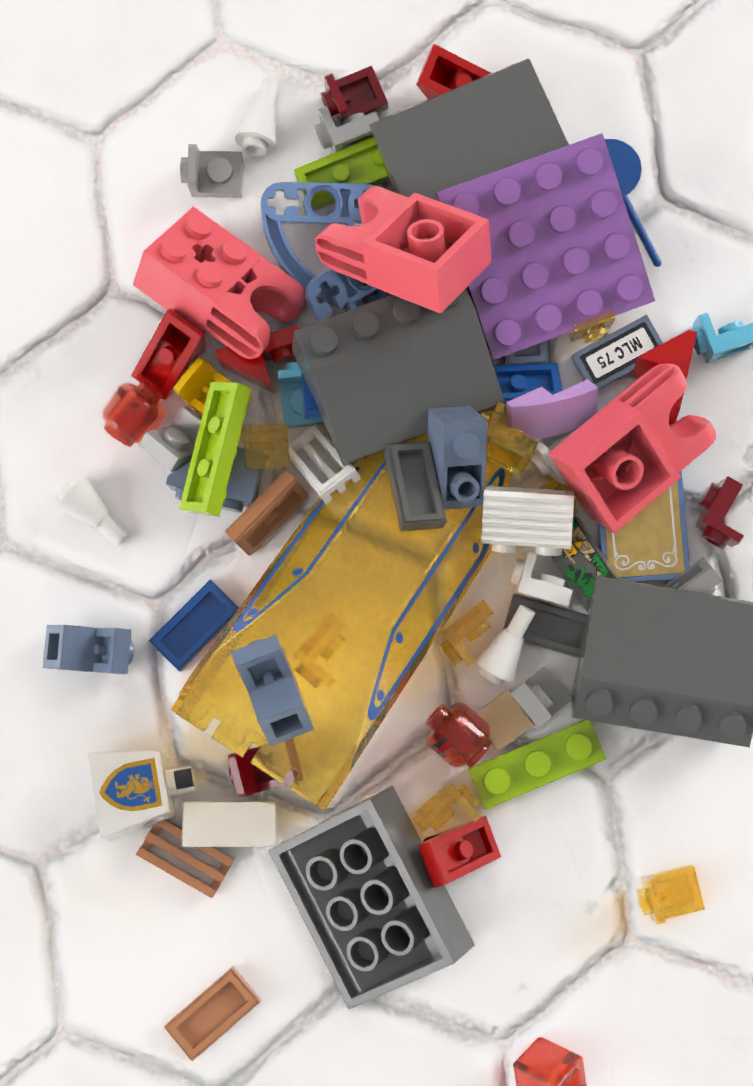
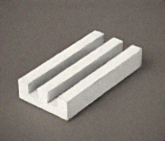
(334, 481)

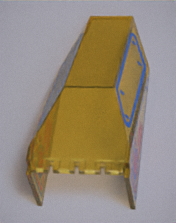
(387, 592)

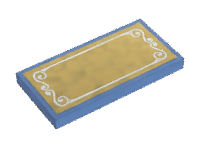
(652, 542)

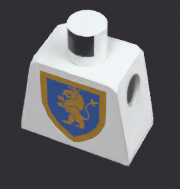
(135, 790)

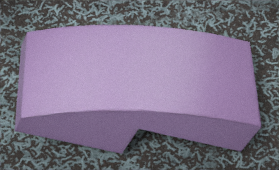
(549, 415)

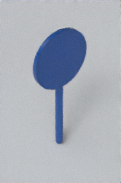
(628, 173)

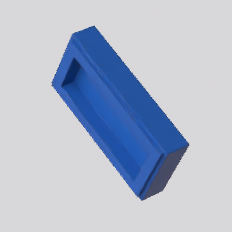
(194, 625)

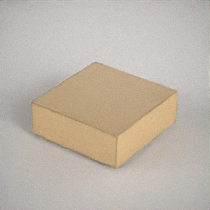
(505, 720)

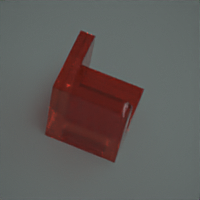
(549, 1065)

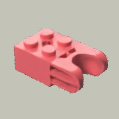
(409, 247)
(218, 283)
(630, 450)

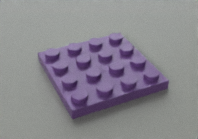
(556, 246)

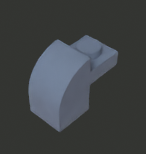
(88, 649)
(273, 690)

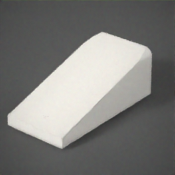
(229, 824)

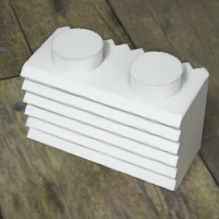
(528, 519)

